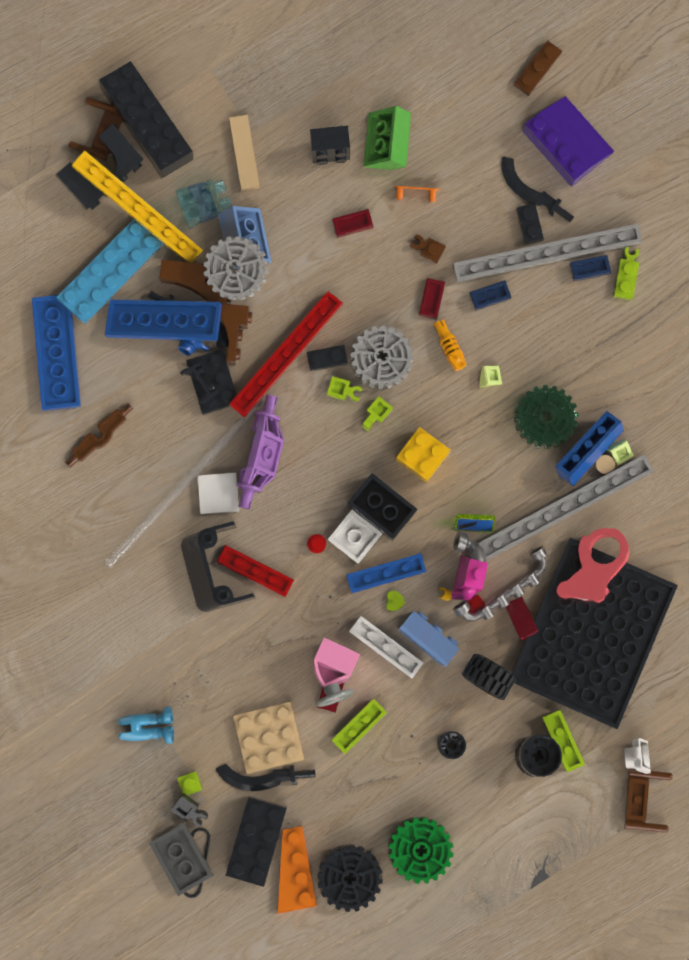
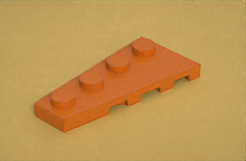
(295, 882)

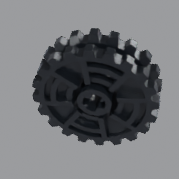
(361, 889)

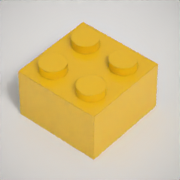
(422, 455)

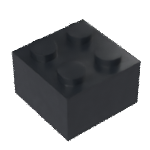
(330, 145)

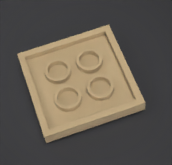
(268, 737)

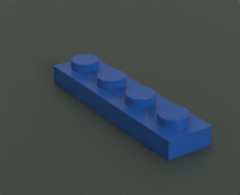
(386, 573)

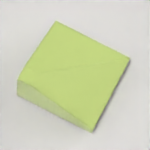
(490, 376)
(620, 452)

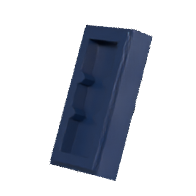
(590, 268)
(490, 295)

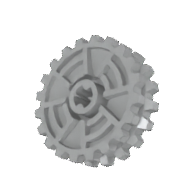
(238, 253)
(389, 344)

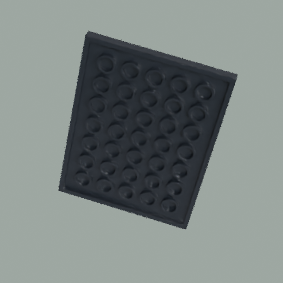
(590, 650)

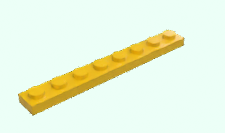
(137, 207)

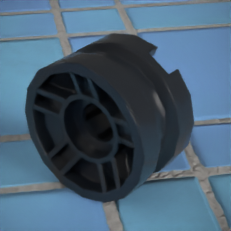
(459, 748)

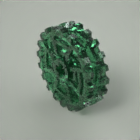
(560, 412)

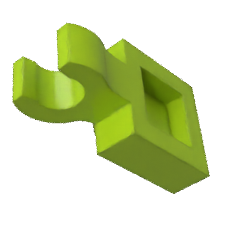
(378, 411)

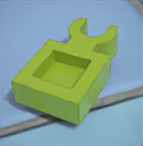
(340, 389)

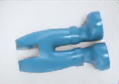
(140, 734)

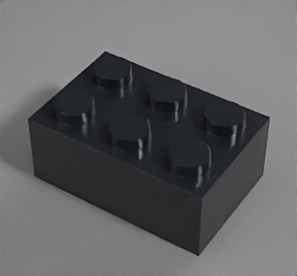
(382, 507)

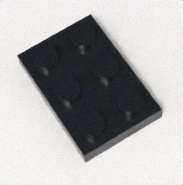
(217, 374)

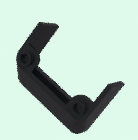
(205, 594)

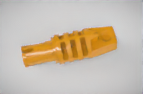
(450, 346)

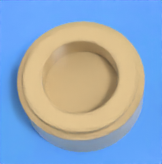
(605, 464)

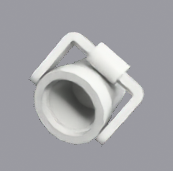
(638, 756)

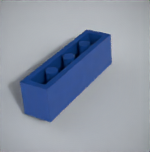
(589, 448)

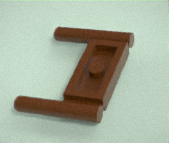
(109, 117)
(638, 799)

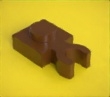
(431, 249)

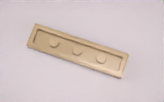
(244, 152)

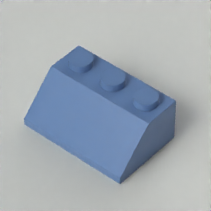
(244, 223)
(429, 638)

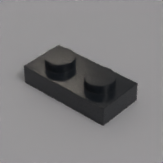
(529, 224)
(327, 358)

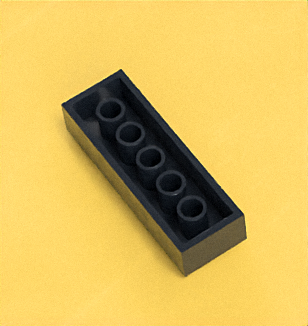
(146, 119)

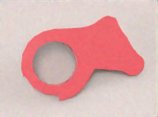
(592, 579)

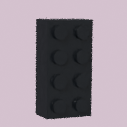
(256, 841)

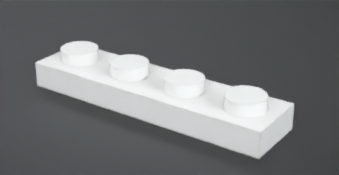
(386, 647)

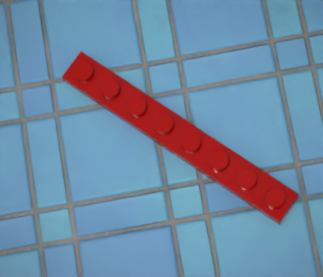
(286, 354)

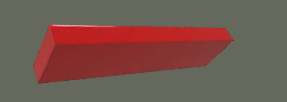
(255, 571)

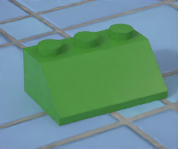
(387, 138)

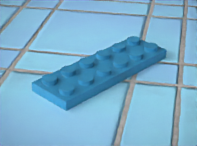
(109, 271)

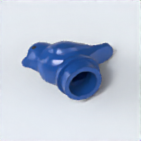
(188, 347)

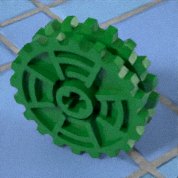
(429, 863)

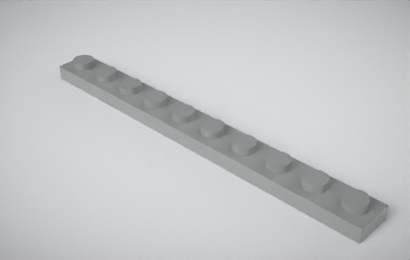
(547, 253)
(566, 507)

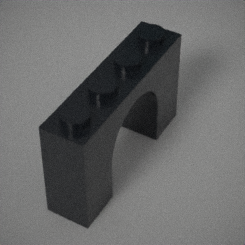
(125, 159)

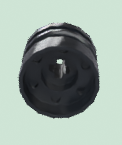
(548, 750)

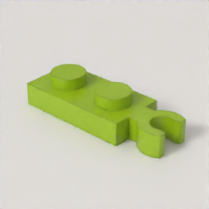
(626, 276)

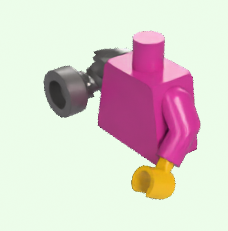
(470, 571)

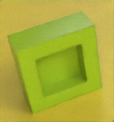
(190, 783)

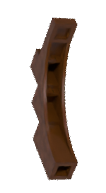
(192, 277)

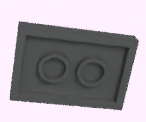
(181, 859)

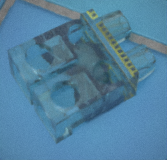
(202, 202)

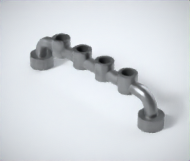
(514, 590)

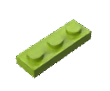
(359, 726)
(561, 734)

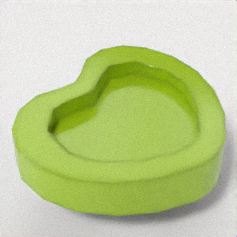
(395, 601)

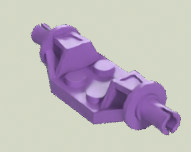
(264, 453)

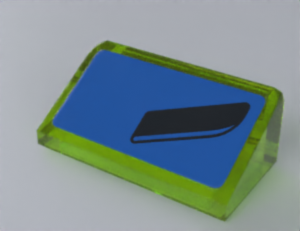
(474, 523)

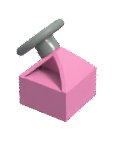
(333, 667)

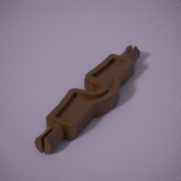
(107, 428)

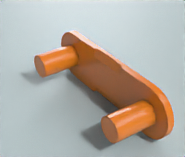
(432, 194)

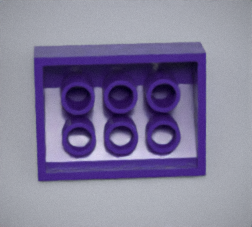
(567, 140)

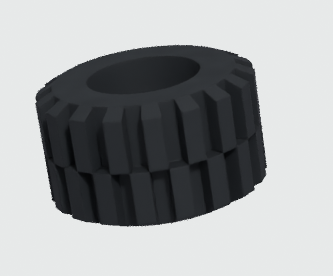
(489, 676)

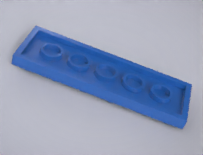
(163, 320)
(56, 354)

